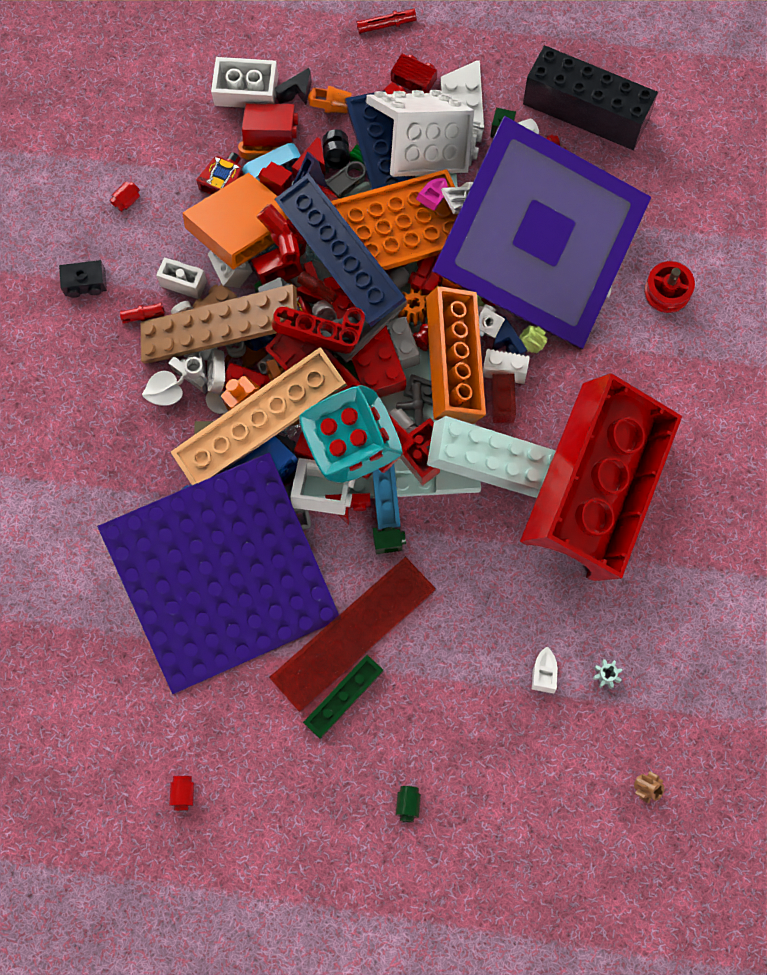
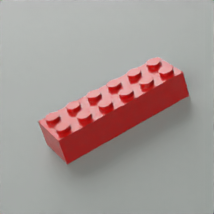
(377, 361)

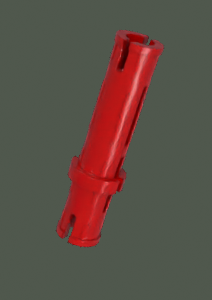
(380, 22)

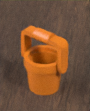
(334, 99)

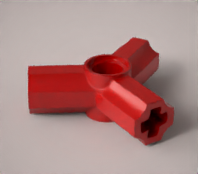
(283, 234)

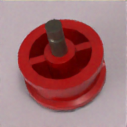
(669, 286)

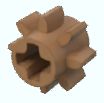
(649, 787)

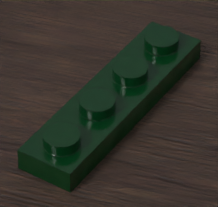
(343, 696)

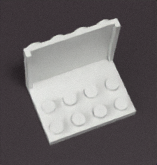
(428, 131)

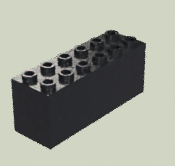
(589, 97)

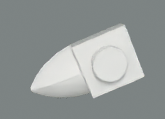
(545, 672)

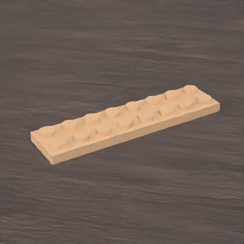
(258, 418)

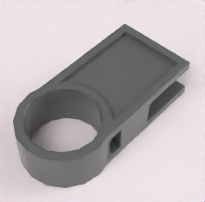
(342, 183)

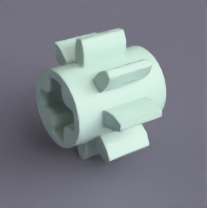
(614, 673)

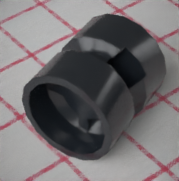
(336, 149)

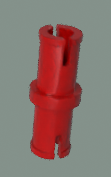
(142, 313)

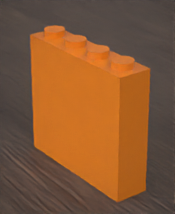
(229, 222)

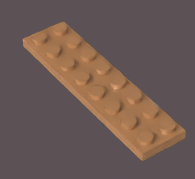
(214, 324)

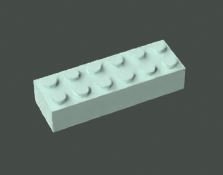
(489, 456)

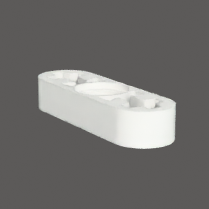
(215, 371)

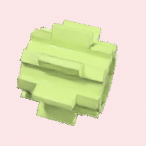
(533, 338)

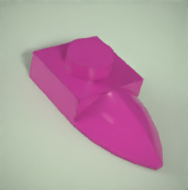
(431, 194)

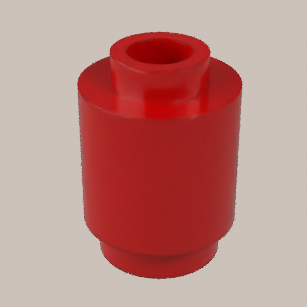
(125, 196)
(181, 793)

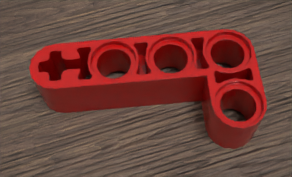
(318, 324)

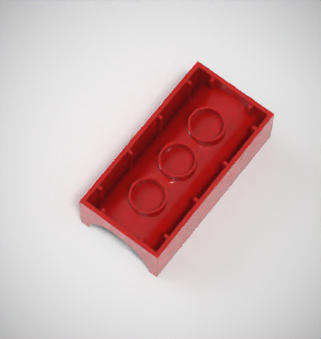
(603, 476)

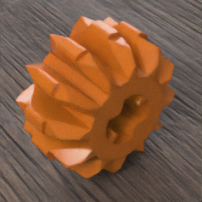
(419, 312)

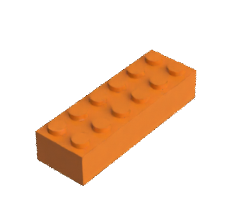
(455, 355)

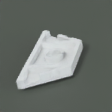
(465, 86)

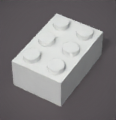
(244, 81)

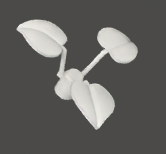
(165, 390)

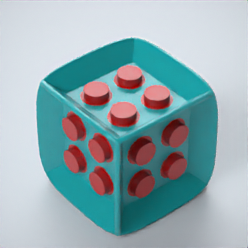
(350, 434)

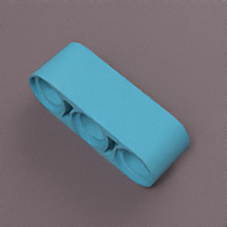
(283, 156)

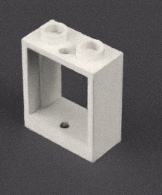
(300, 501)

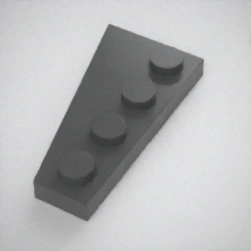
(366, 335)

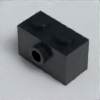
(82, 278)

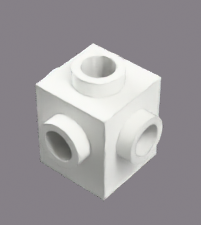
(489, 321)

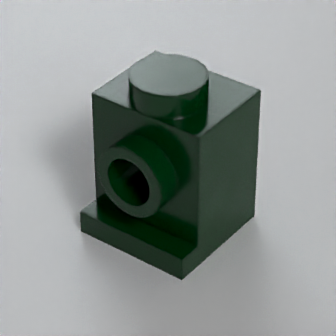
(388, 540)

